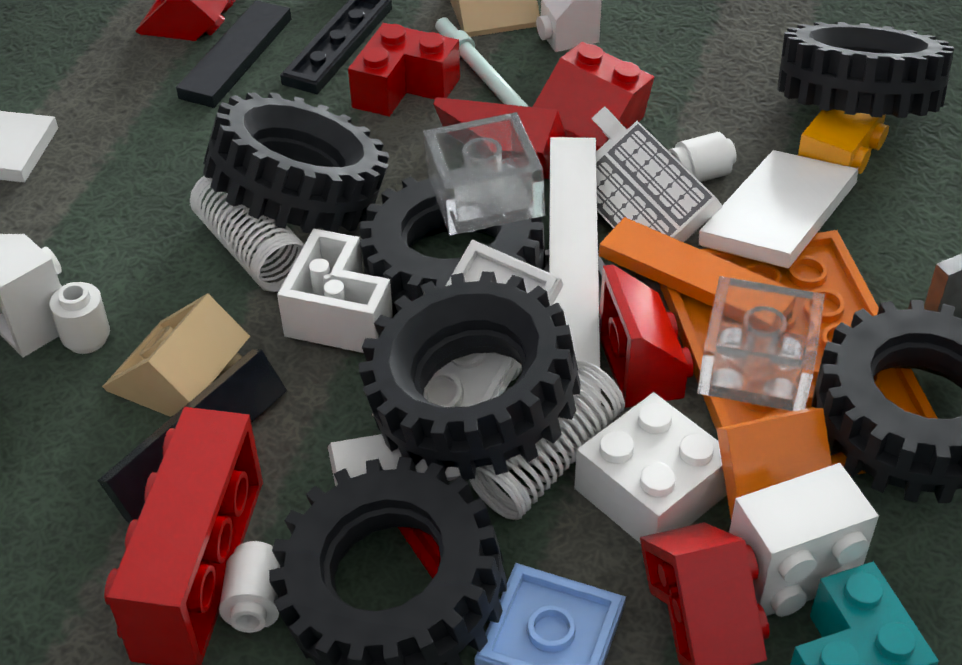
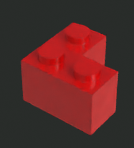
(401, 63)
(708, 593)

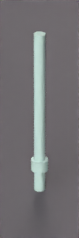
(479, 64)

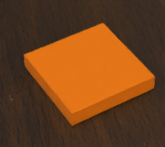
(772, 451)

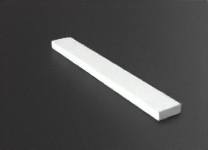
(575, 247)

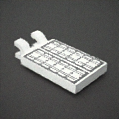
(647, 183)

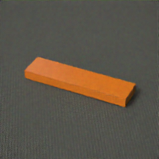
(671, 261)

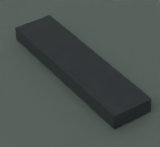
(334, 44)
(233, 54)
(244, 389)

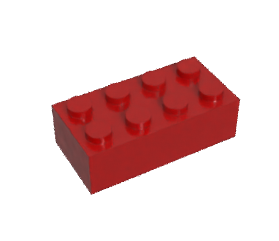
(179, 546)

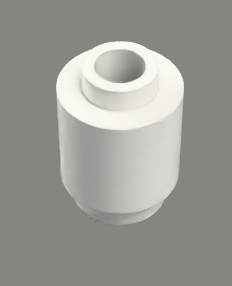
(706, 155)
(80, 317)
(246, 590)

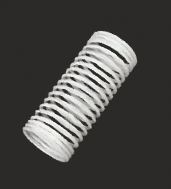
(264, 248)
(586, 409)

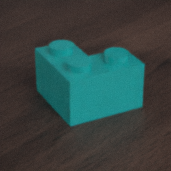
(862, 624)

